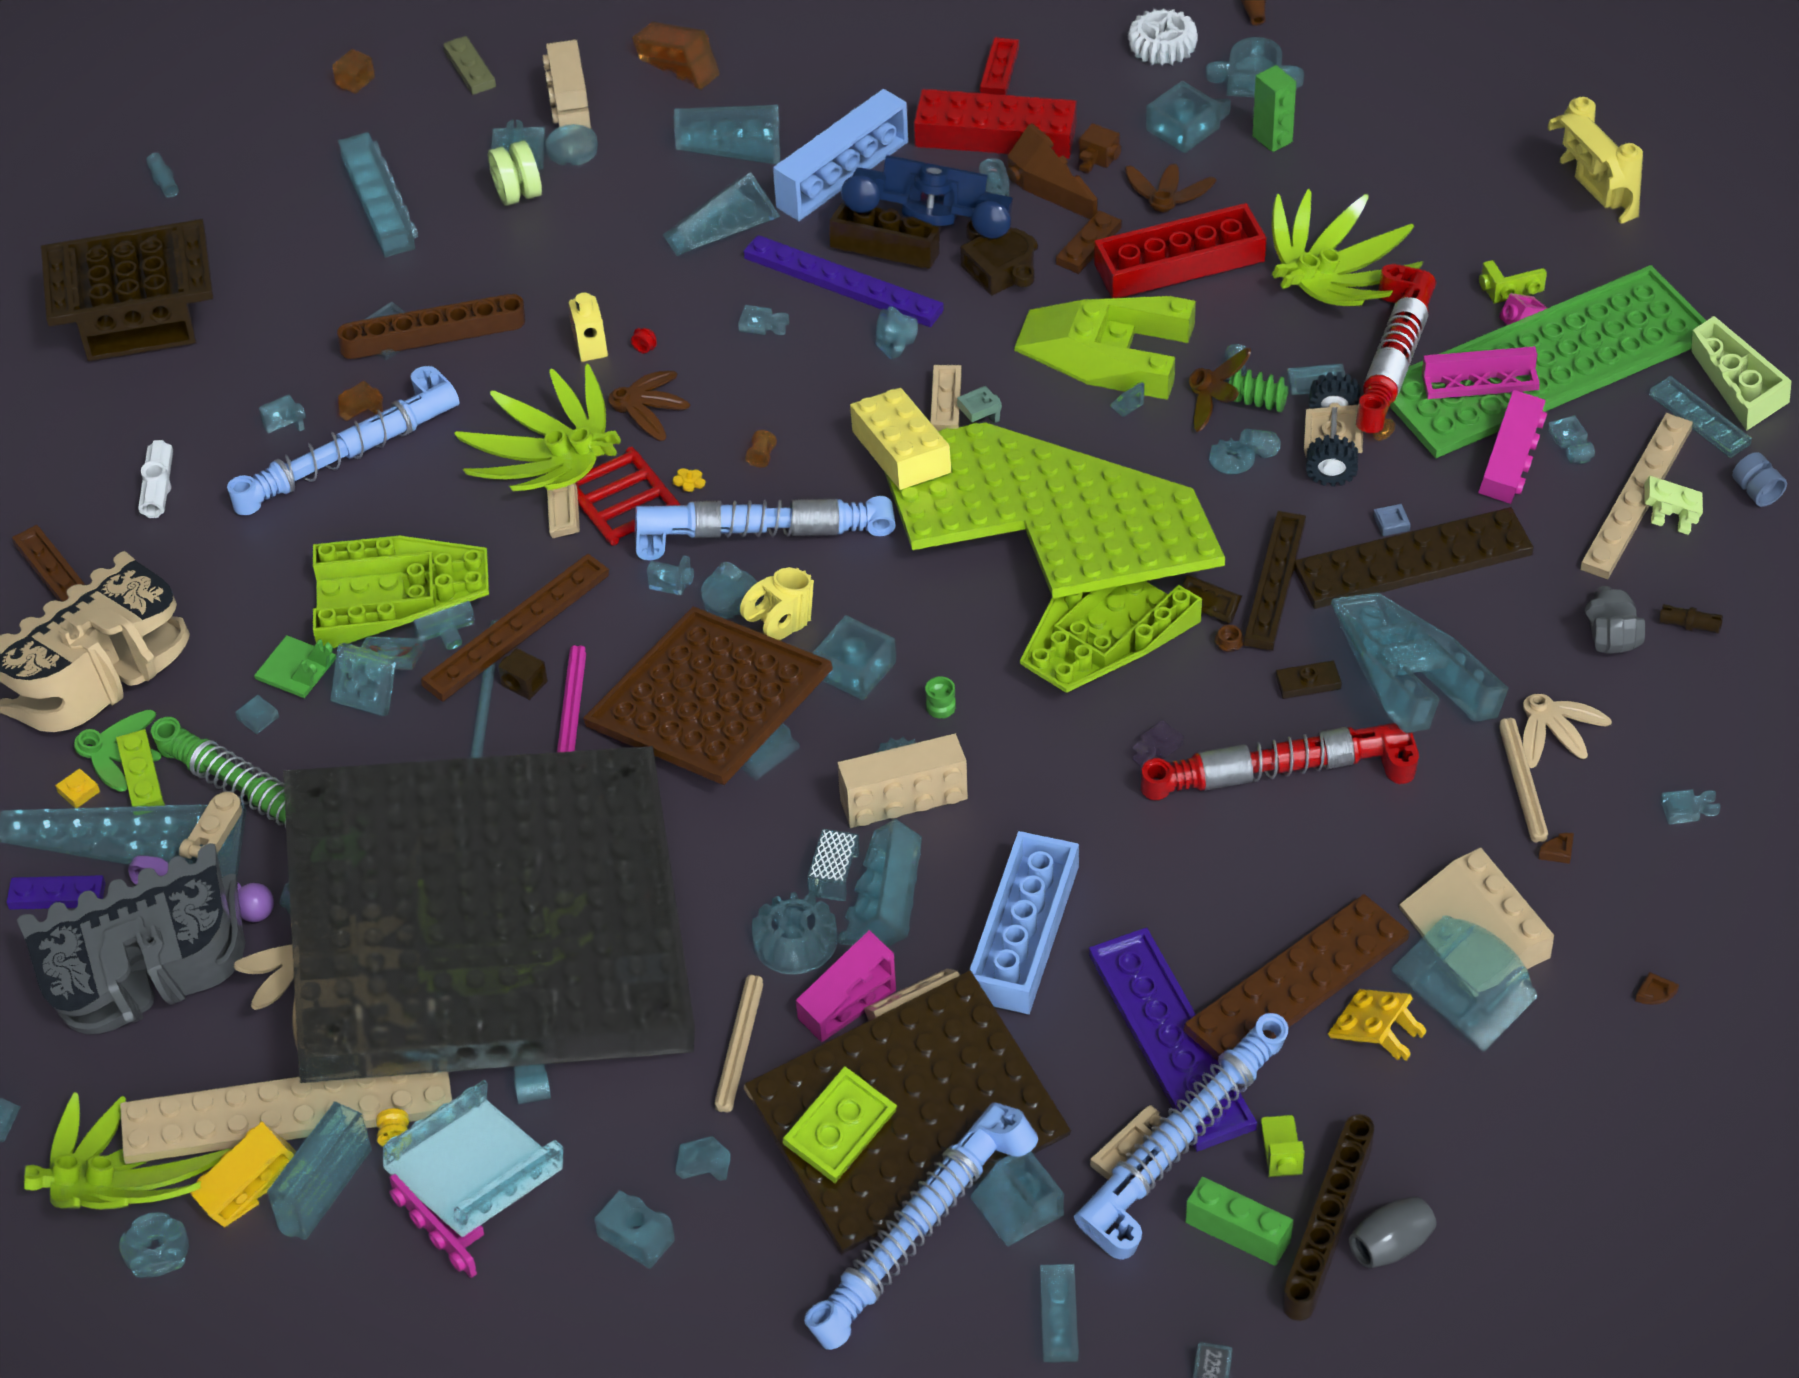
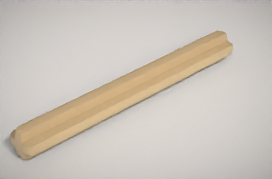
(1523, 780)
(738, 1043)

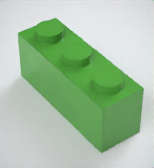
(1274, 108)
(1239, 1221)

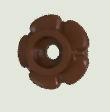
(1229, 638)

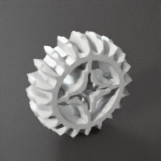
(1162, 36)

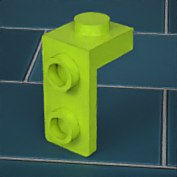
(1500, 287)
(1281, 1146)

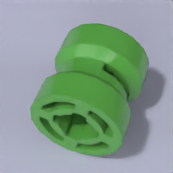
(940, 697)

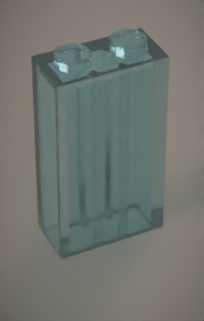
(319, 1171)

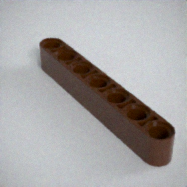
(431, 326)

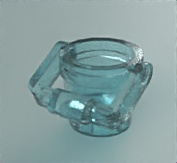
(896, 330)

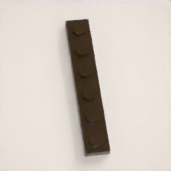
(1275, 581)

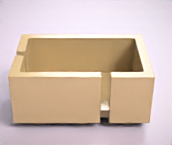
(566, 84)

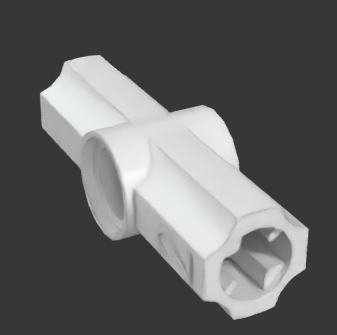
(155, 479)

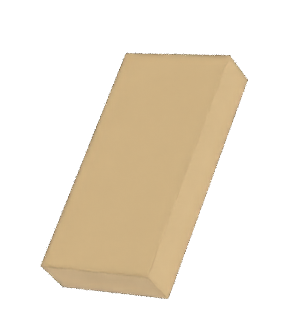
(563, 511)

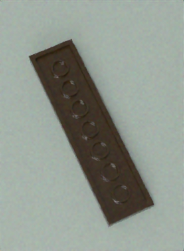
(1414, 557)

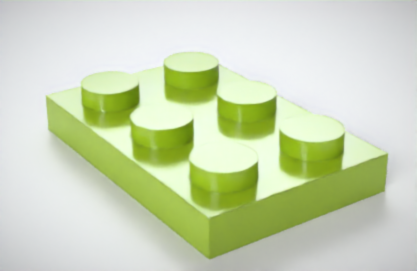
(839, 1124)

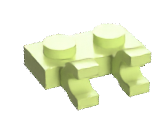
(1673, 498)

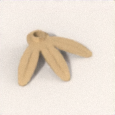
(1543, 712)

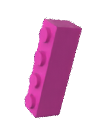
(1512, 447)

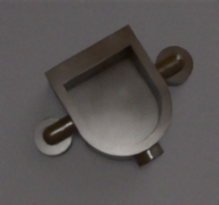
(999, 261)

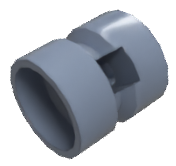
(1760, 479)

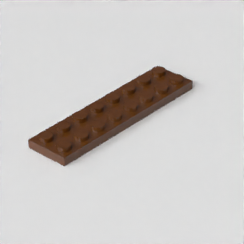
(1300, 975)

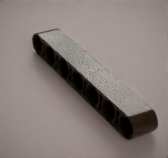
(1324, 1228)

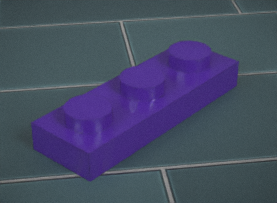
(45, 891)

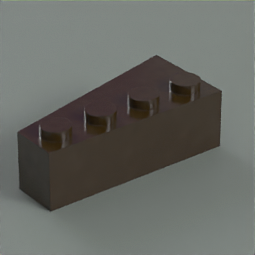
(885, 236)

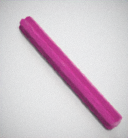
(572, 699)

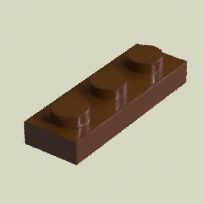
(1080, 249)

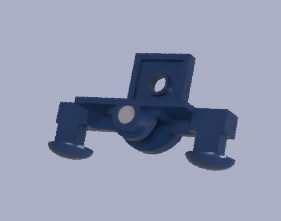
(930, 194)

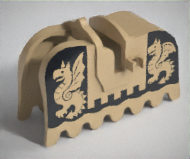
(85, 646)

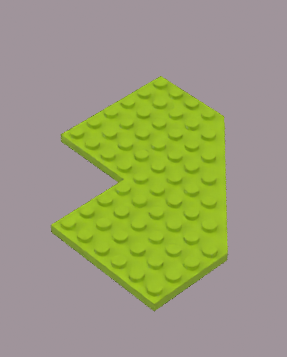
(1084, 515)

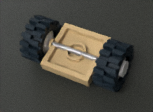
(1331, 429)

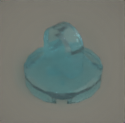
(726, 589)

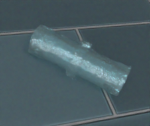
(162, 175)

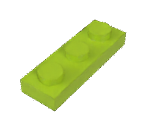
(140, 769)

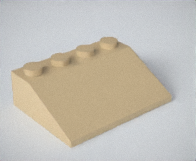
(1480, 893)

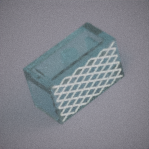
(832, 864)

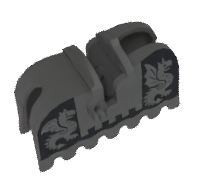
(167, 927)

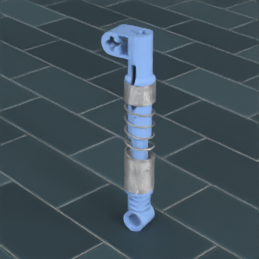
(714, 519)

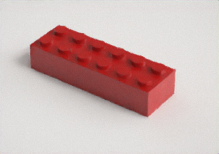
(991, 121)
(1179, 250)

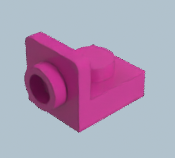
(1519, 307)

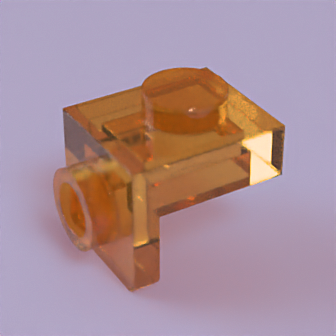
(359, 399)

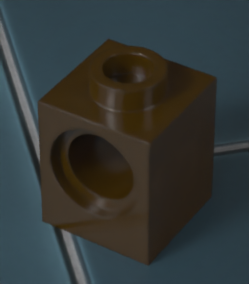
(522, 673)

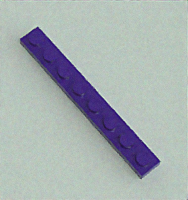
(842, 280)

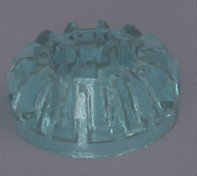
(798, 947)

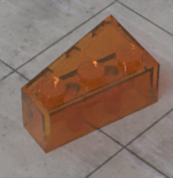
(679, 50)

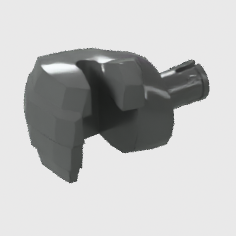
(1614, 621)

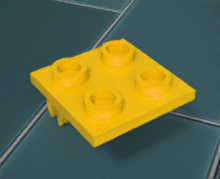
(1370, 1018)

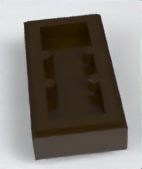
(1215, 599)
(1308, 679)

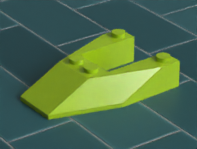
(1095, 335)

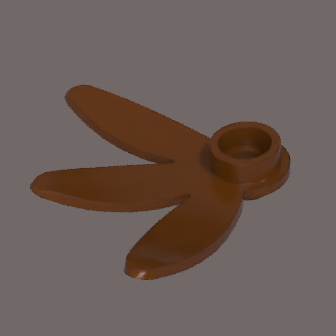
(1166, 197)
(1210, 384)
(638, 394)

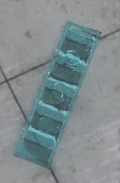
(1705, 419)

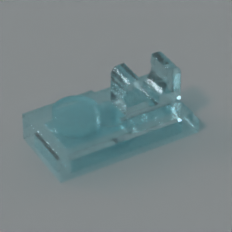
(771, 753)

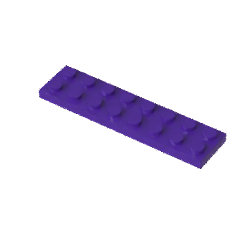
(1156, 1017)

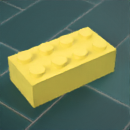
(900, 438)

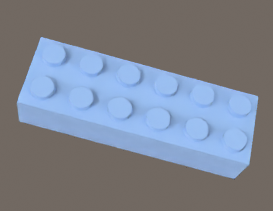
(824, 163)
(1025, 920)

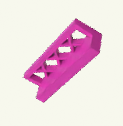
(1478, 368)

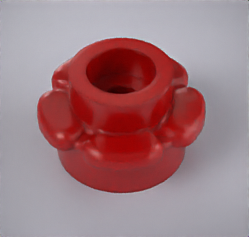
(643, 340)

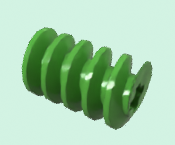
(1260, 391)

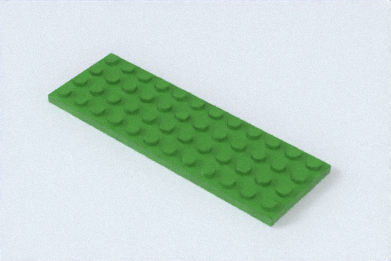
(1578, 350)

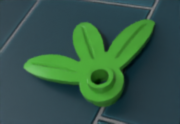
(106, 747)

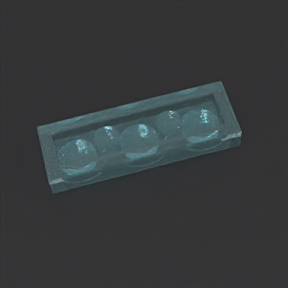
(1059, 1313)

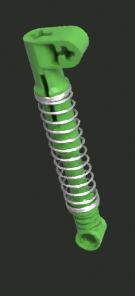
(204, 758)

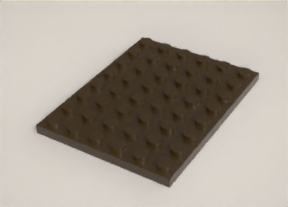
(941, 1067)

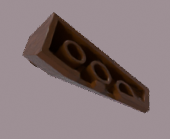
(1044, 174)

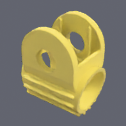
(784, 593)

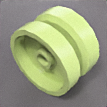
(514, 172)

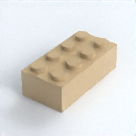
(903, 780)

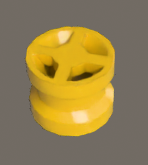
(391, 1123)

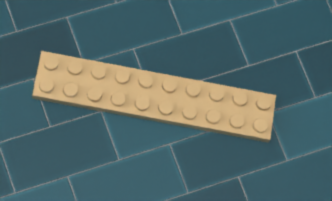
(292, 1109)

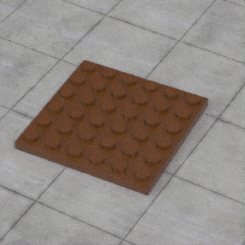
(708, 694)

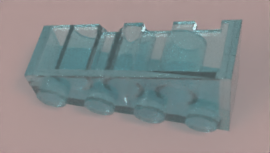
(730, 132)

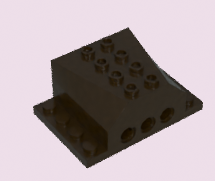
(129, 287)

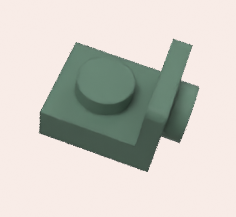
(980, 404)

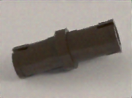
(1691, 618)

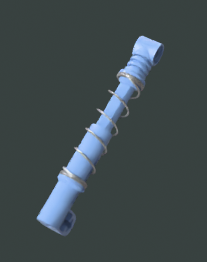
(432, 397)

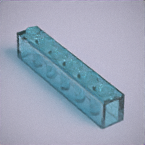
(377, 194)

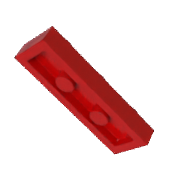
(999, 66)

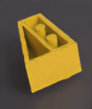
(243, 1175)

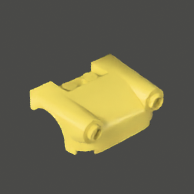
(1602, 167)

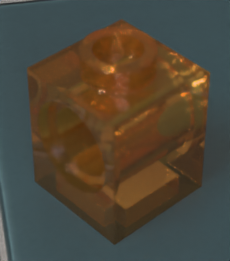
(353, 71)

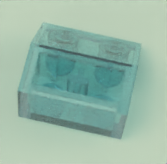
(1018, 1197)

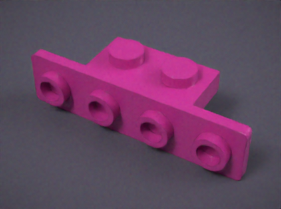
(439, 1232)

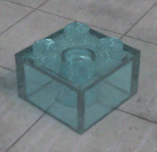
(1183, 116)
(857, 656)

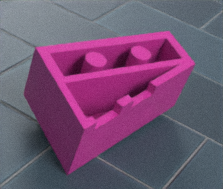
(847, 987)

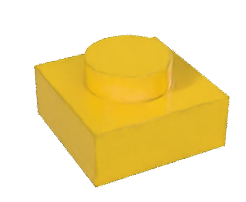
(77, 788)

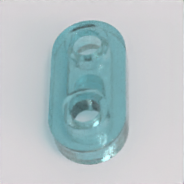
(997, 176)

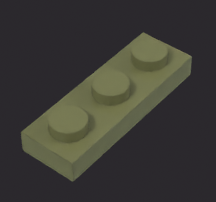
(469, 65)

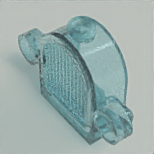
(1246, 61)

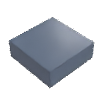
(1392, 520)

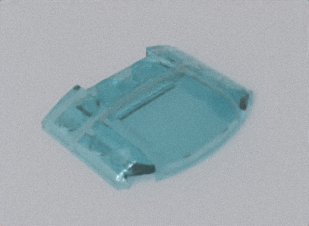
(1468, 978)

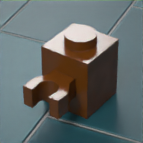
(1098, 147)

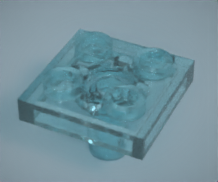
(533, 136)
(369, 673)

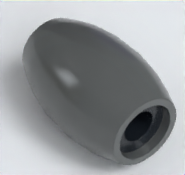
(1392, 1232)

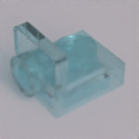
(670, 577)

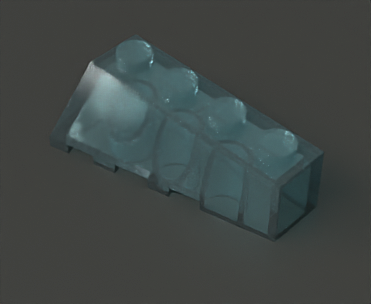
(727, 213)
(886, 886)

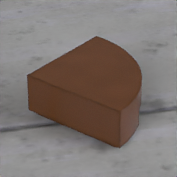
(1558, 848)
(1656, 990)

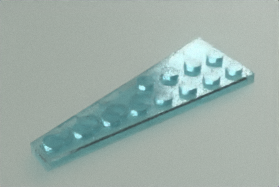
(117, 832)

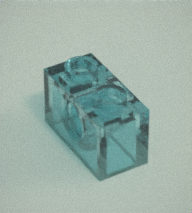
(643, 1244)

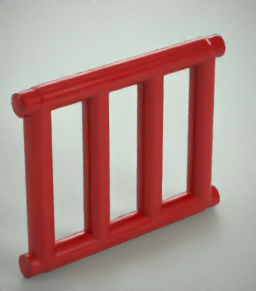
(645, 472)

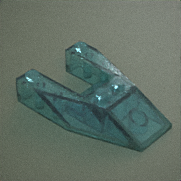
(1397, 643)

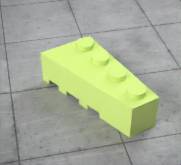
(1740, 373)

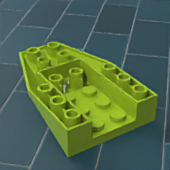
(391, 582)
(1105, 629)

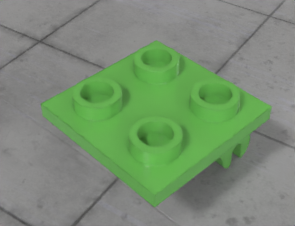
(296, 665)

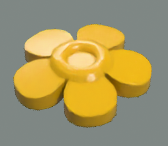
(689, 479)

